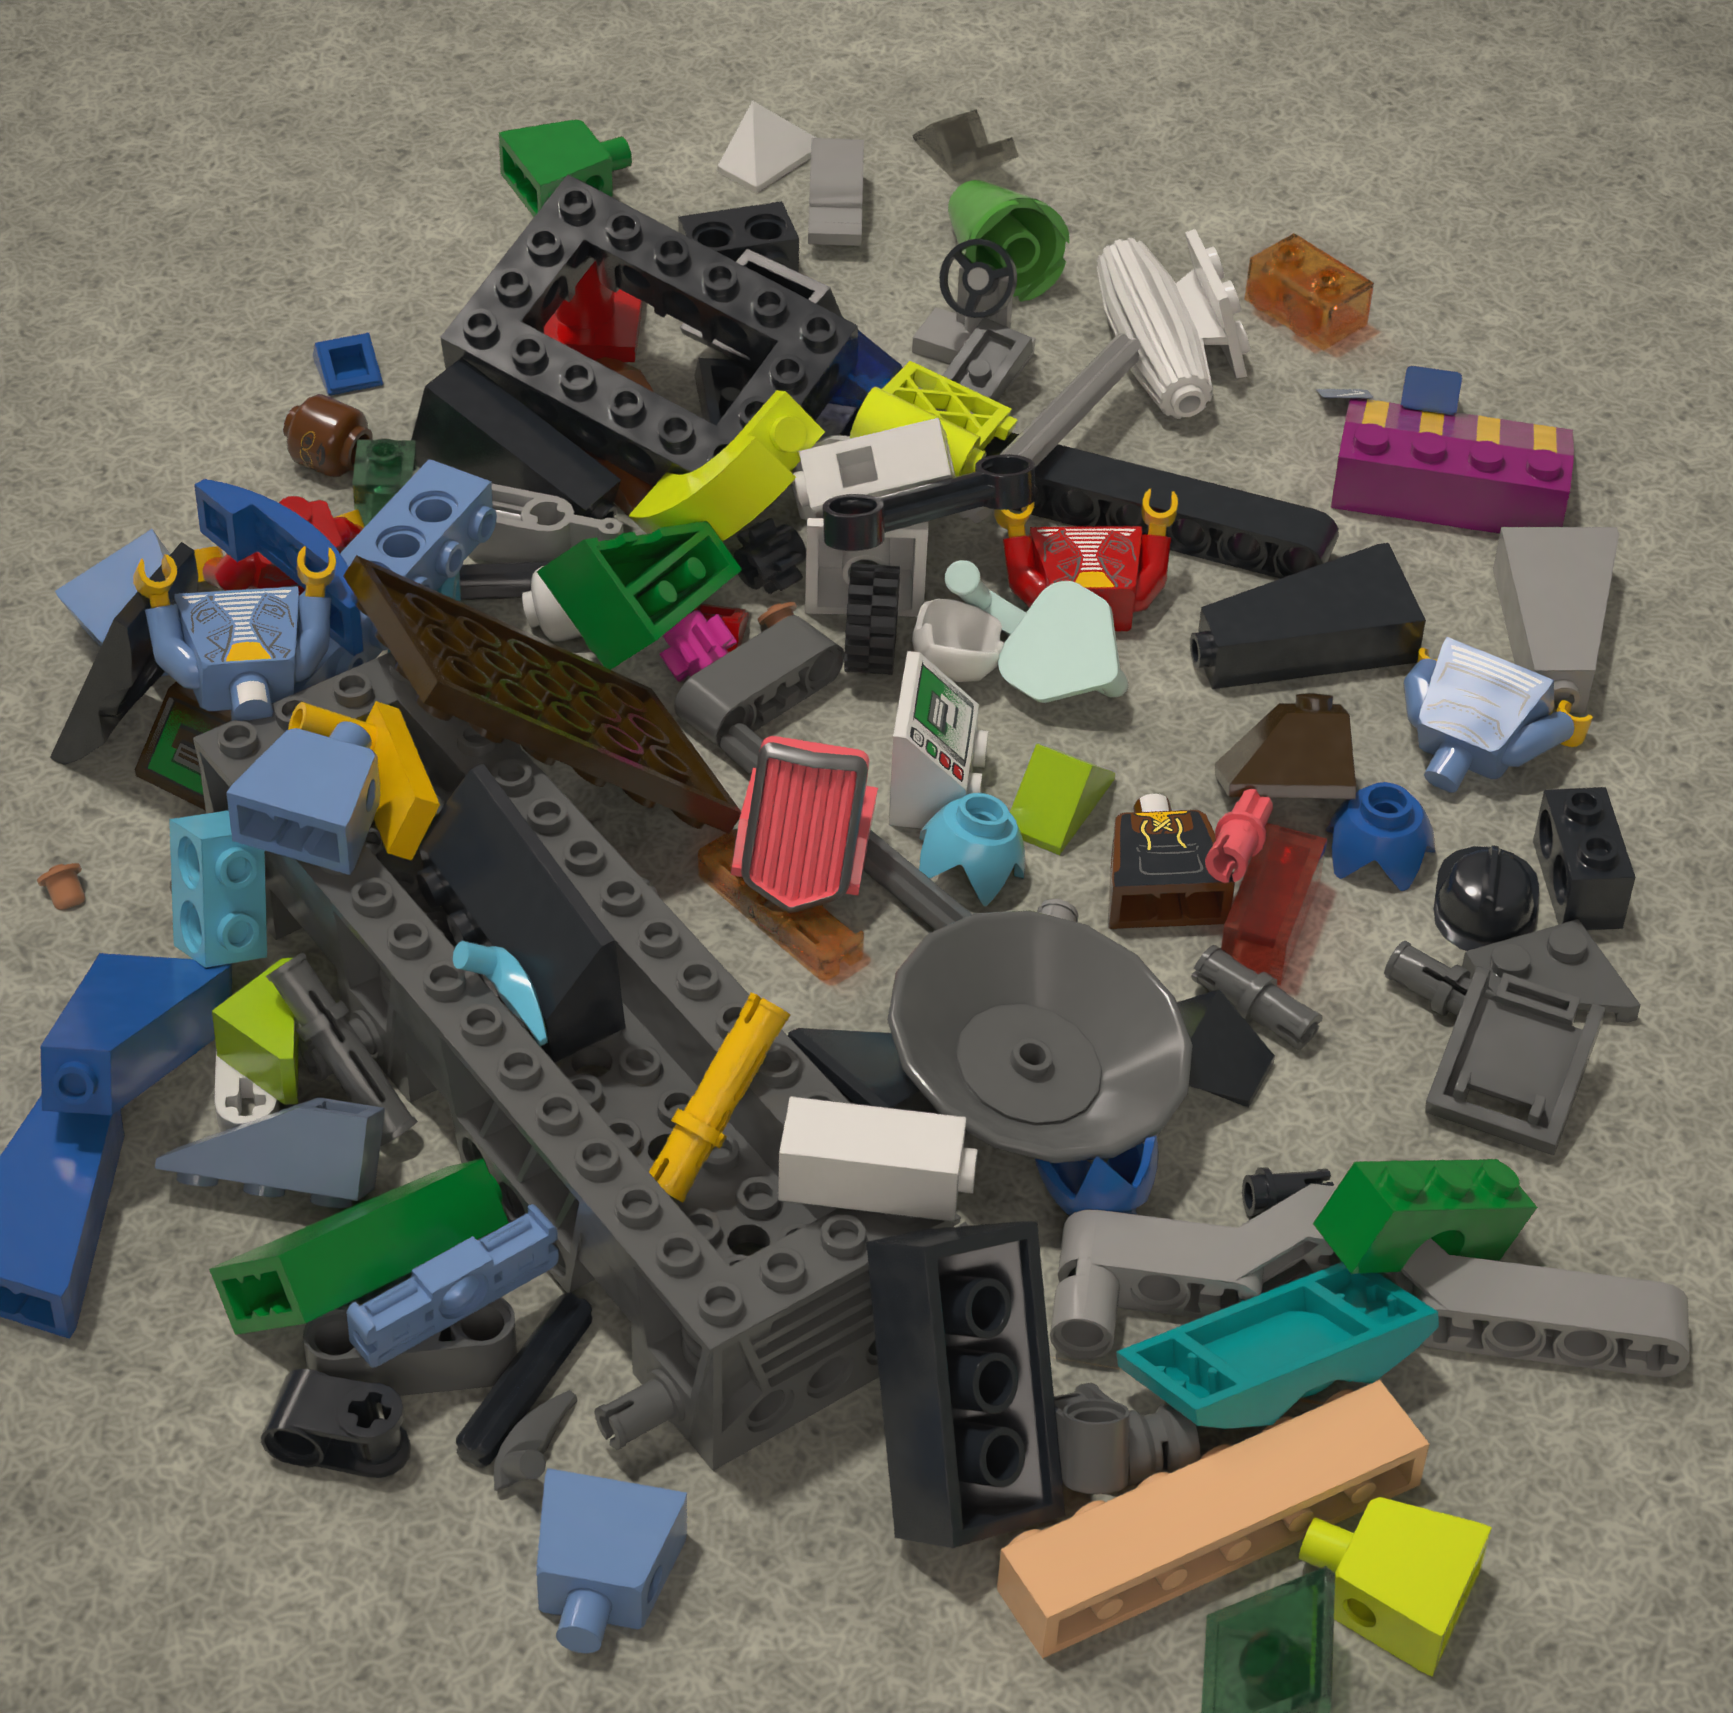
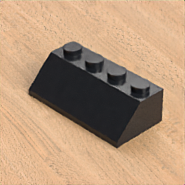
(514, 895)
(965, 1382)

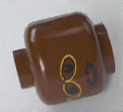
(325, 434)

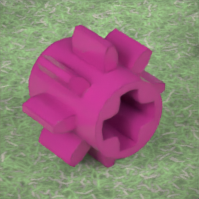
(695, 644)

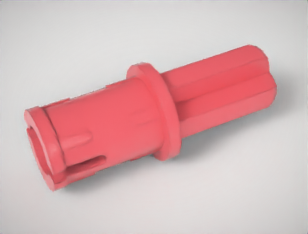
(1239, 836)

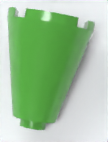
(1018, 223)

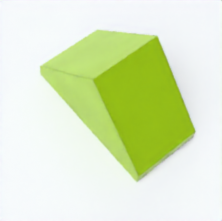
(1057, 797)
(260, 1037)

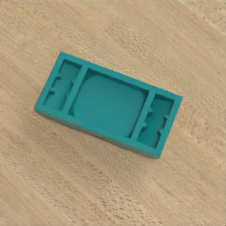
(1281, 1346)

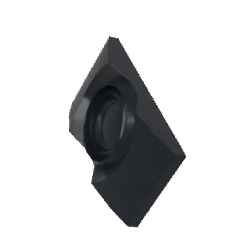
(121, 669)

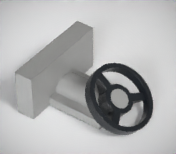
(981, 294)

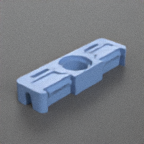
(431, 1303)

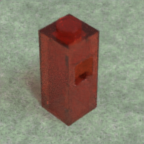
(1274, 900)

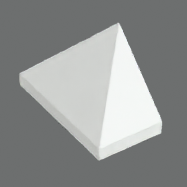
(764, 149)

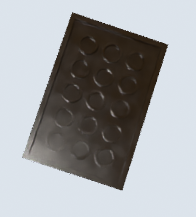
(539, 697)

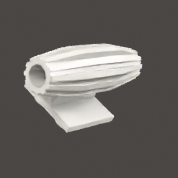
(1173, 320)

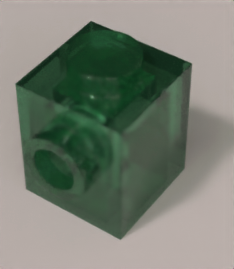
(380, 472)

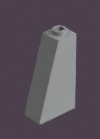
(1555, 601)

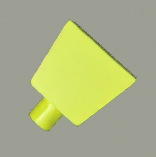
(1401, 1575)

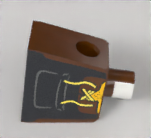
(1162, 870)

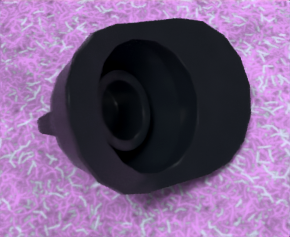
(1485, 897)

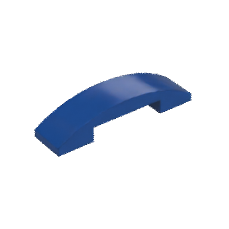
(250, 522)

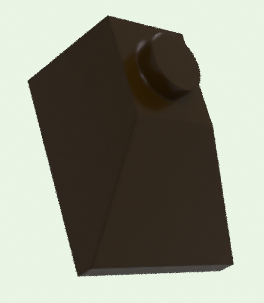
(1294, 753)

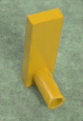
(406, 792)

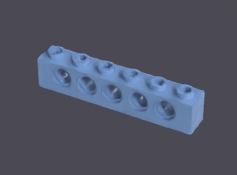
(421, 536)

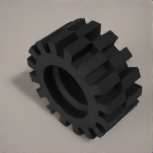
(872, 619)

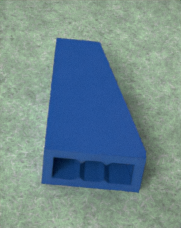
(128, 1030)
(52, 1213)

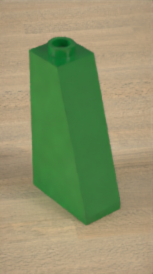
(358, 1249)

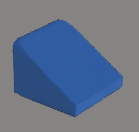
(347, 364)
(1431, 390)

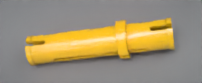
(717, 1096)

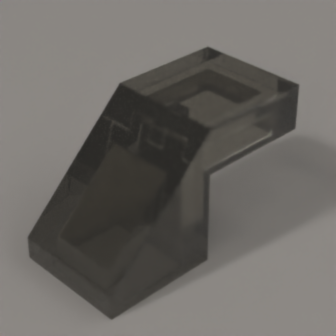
(963, 147)

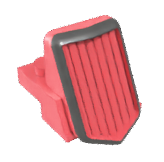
(805, 823)

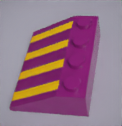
(1452, 468)

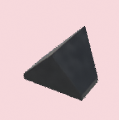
(1226, 1050)

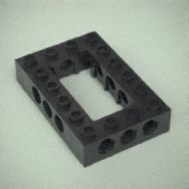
(503, 336)

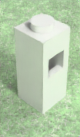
(874, 464)
(874, 1159)

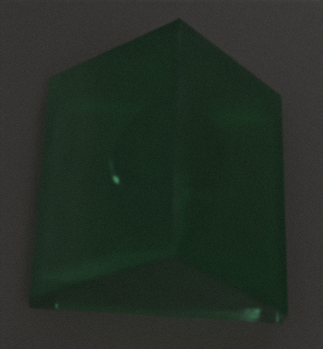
(1273, 1650)

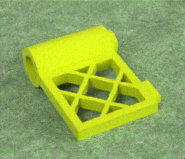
(905, 404)

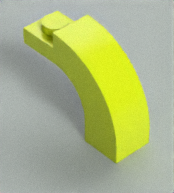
(740, 478)

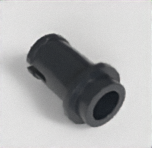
(1267, 1188)

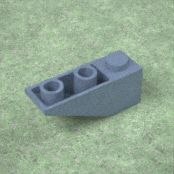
(307, 1148)

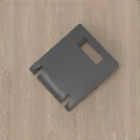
(1517, 1052)

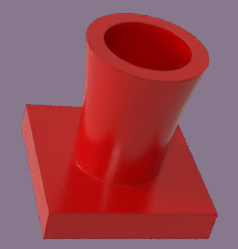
(598, 321)

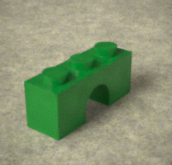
(1395, 1206)

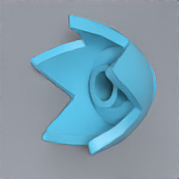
(980, 837)

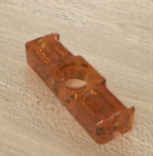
(809, 935)

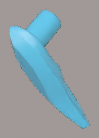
(508, 979)

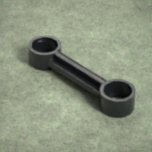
(861, 520)

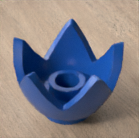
(1381, 826)
(1109, 1186)

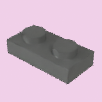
(990, 359)

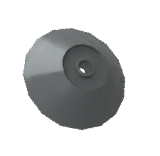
(1040, 1036)

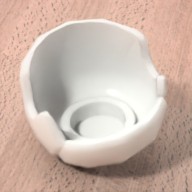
(958, 639)

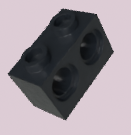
(759, 228)
(1584, 858)

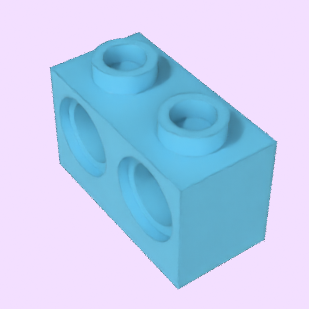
(216, 892)

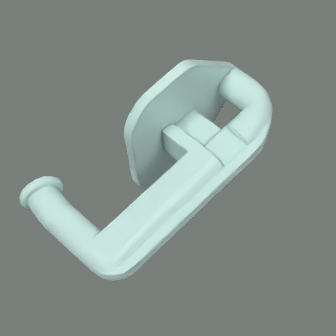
(1056, 647)

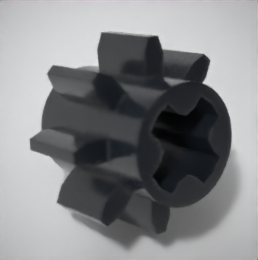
(770, 556)

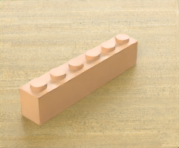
(1209, 1517)

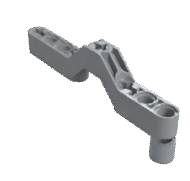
(1481, 1303)

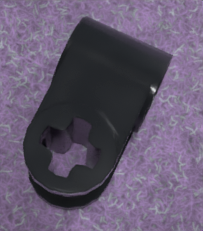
(330, 1419)

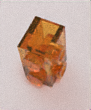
(1308, 291)

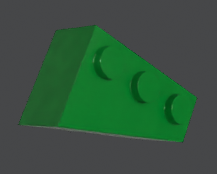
(637, 586)

